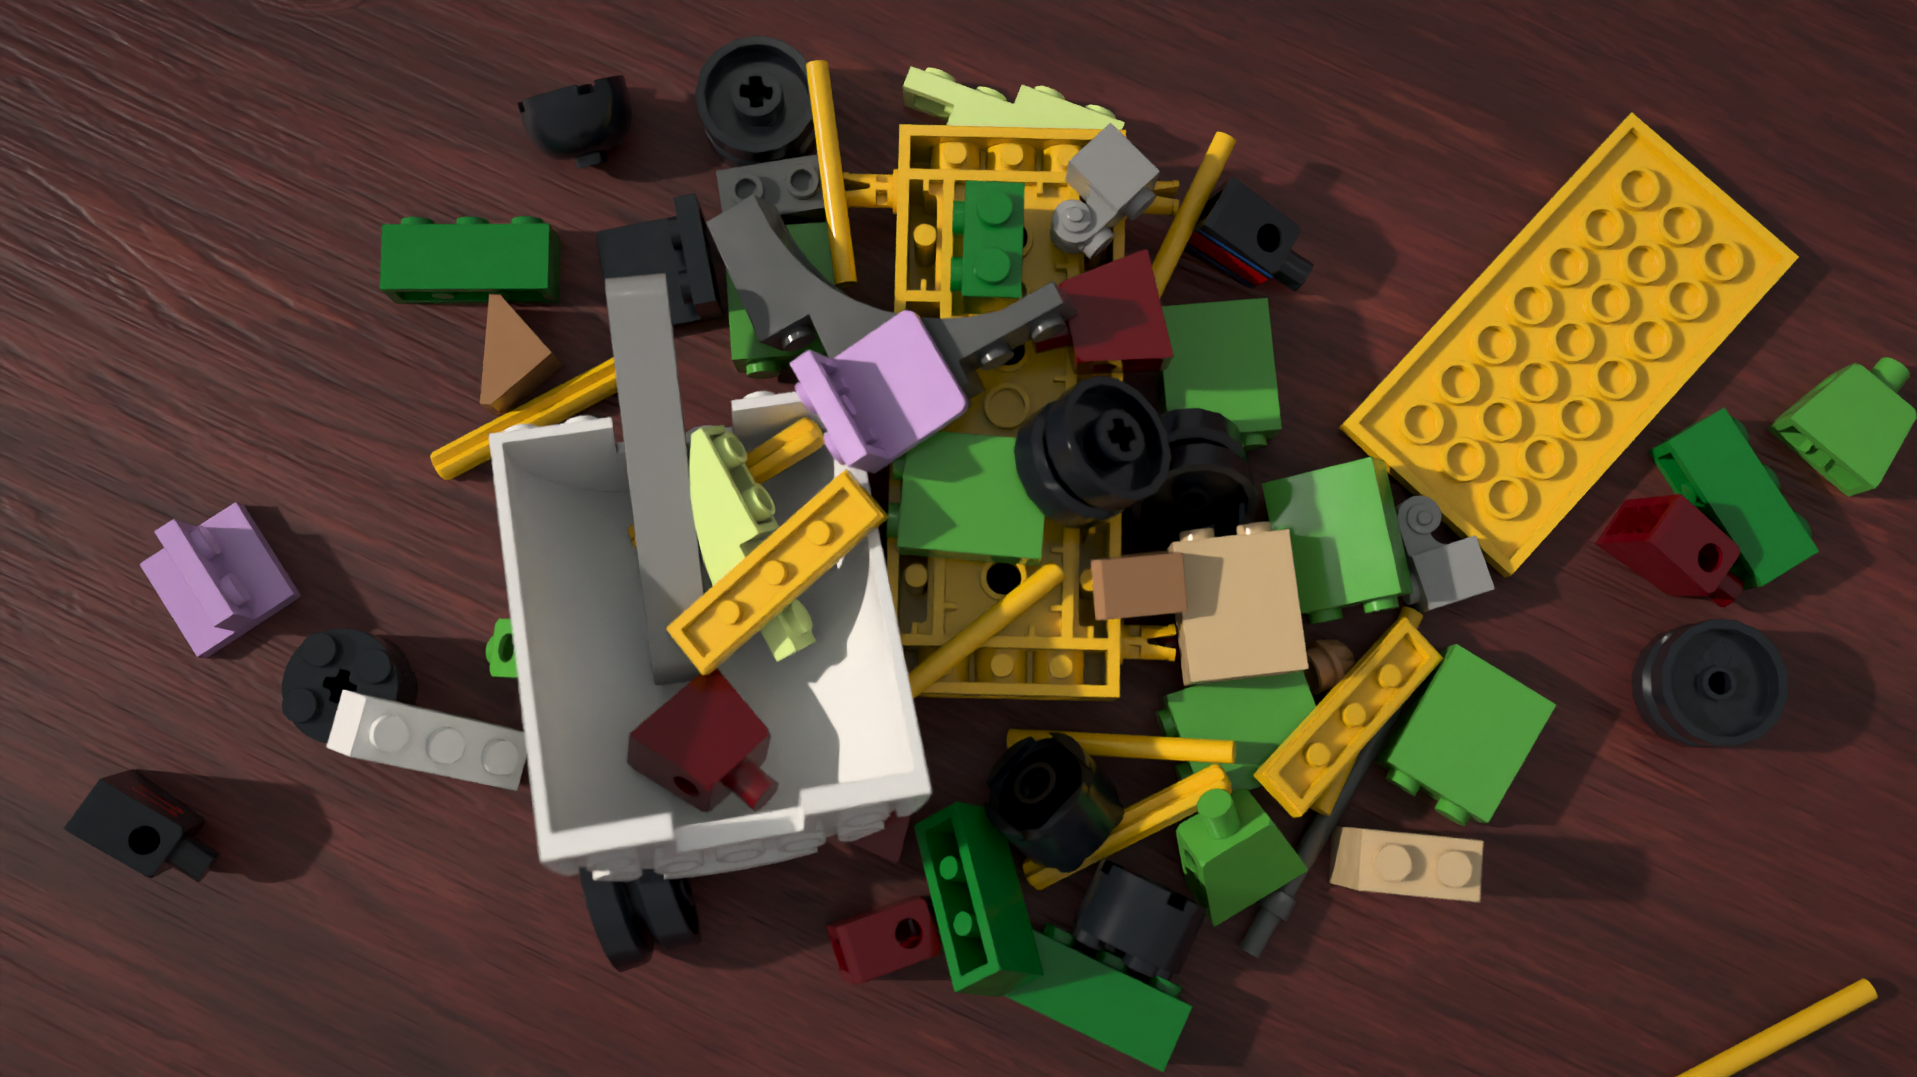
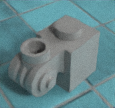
(1113, 182)
(1438, 570)

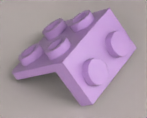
(880, 393)

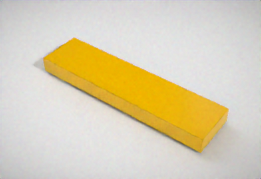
(776, 572)
(1348, 717)

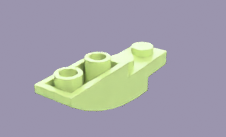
(1042, 107)
(731, 520)

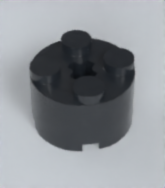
(326, 663)
(1052, 801)
(1139, 918)

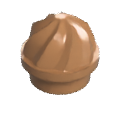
(1327, 664)

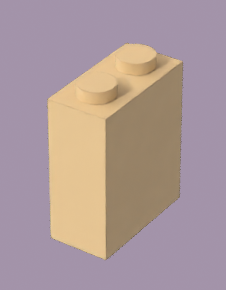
(1239, 605)
(1406, 863)

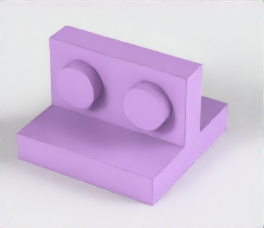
(218, 578)

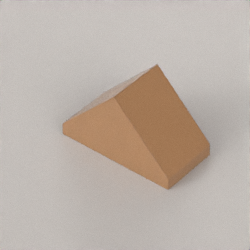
(513, 359)
(1139, 585)

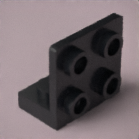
(672, 247)

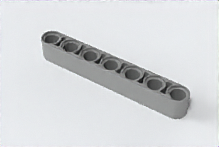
(656, 463)

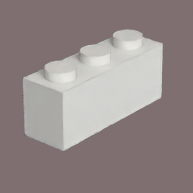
(428, 740)

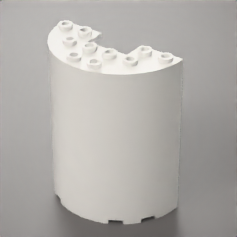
(834, 711)

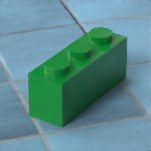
(470, 261)
(1738, 493)
(977, 902)
(1104, 999)

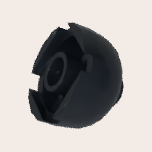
(579, 120)

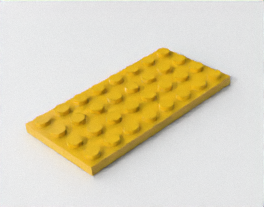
(1569, 344)

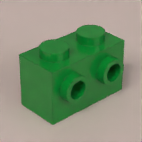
(992, 246)

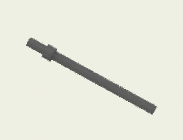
(1280, 903)

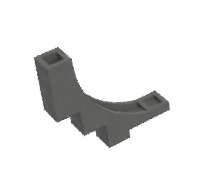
(794, 301)

